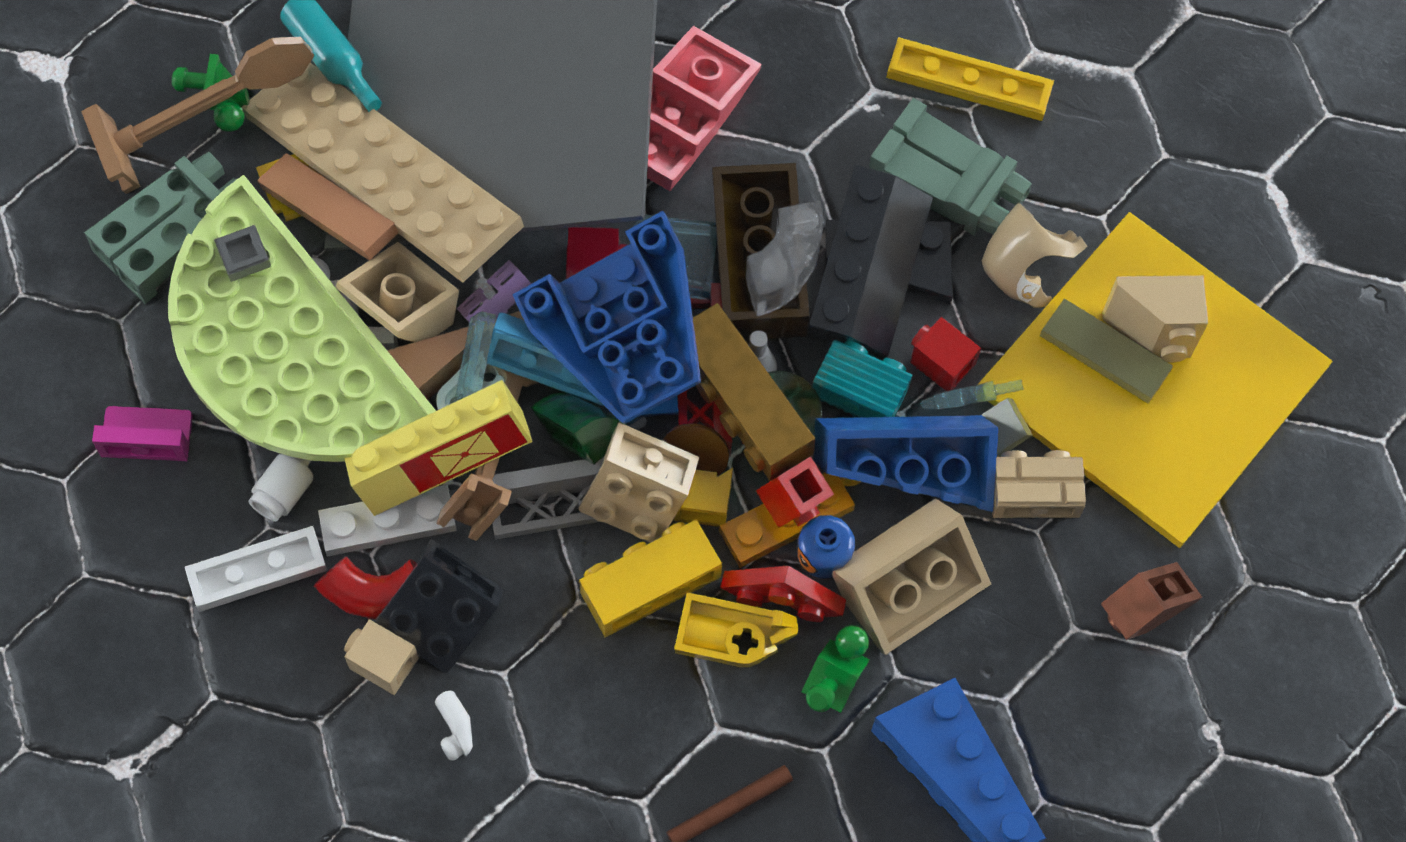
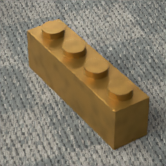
(748, 397)

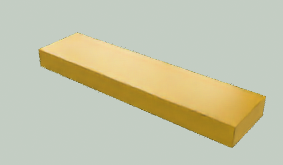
(970, 79)

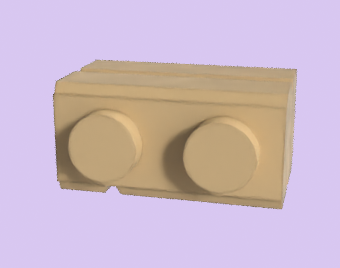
(1039, 485)

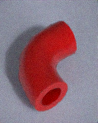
(358, 591)

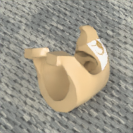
(1016, 246)

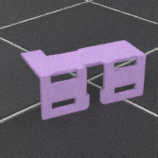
(502, 299)

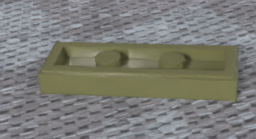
(1106, 350)

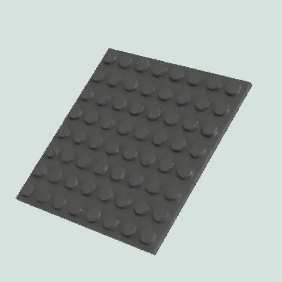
(521, 98)

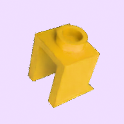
(707, 499)

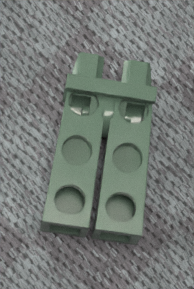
(951, 169)
(149, 229)

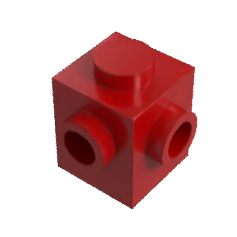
(795, 494)

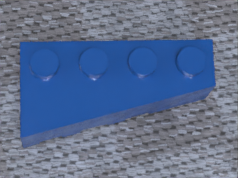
(958, 764)

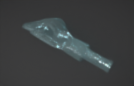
(971, 395)

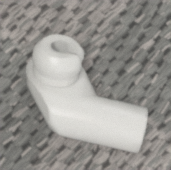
(459, 723)

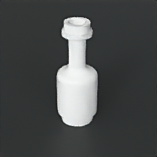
(281, 486)

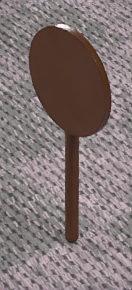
(702, 442)

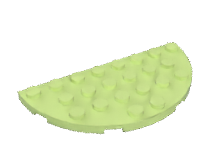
(281, 346)

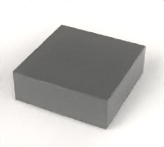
(242, 253)

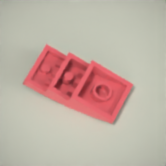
(691, 100)

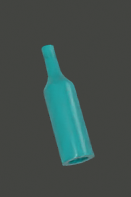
(331, 49)

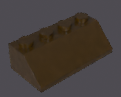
(745, 224)

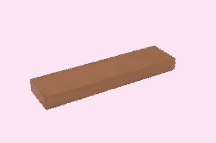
(328, 206)

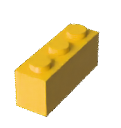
(649, 577)

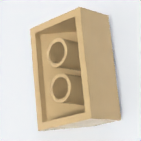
(912, 575)

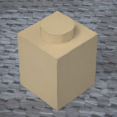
(380, 656)

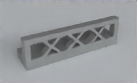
(541, 484)

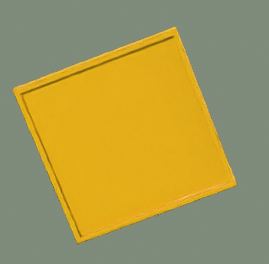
(1205, 420)

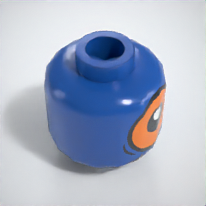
(825, 545)

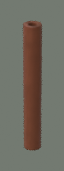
(730, 805)

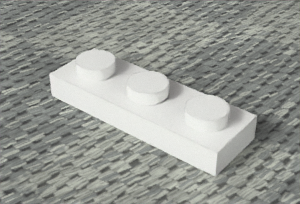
(356, 528)
(255, 568)

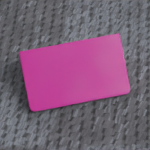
(144, 433)

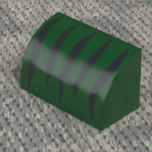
(576, 424)

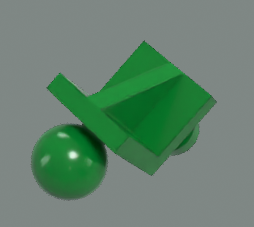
(228, 113)
(837, 670)

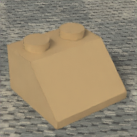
(402, 294)
(1159, 313)

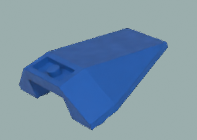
(622, 322)

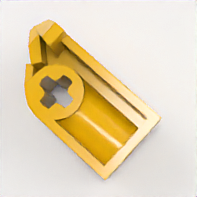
(712, 625)

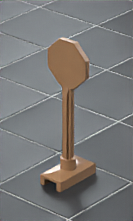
(261, 67)
(479, 498)

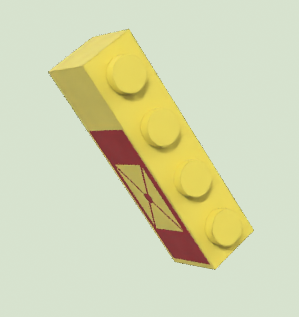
(437, 448)

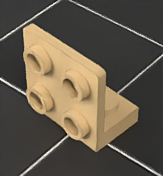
(640, 484)

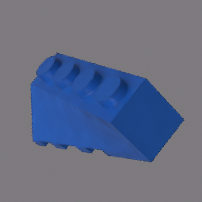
(916, 454)

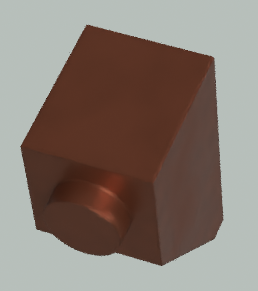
(1150, 600)

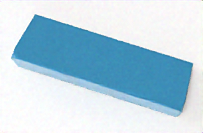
(521, 353)

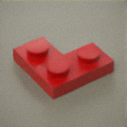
(784, 587)

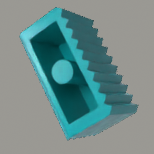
(860, 382)

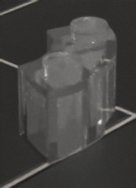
(788, 260)

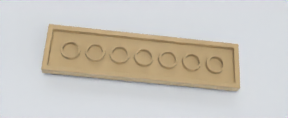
(386, 170)

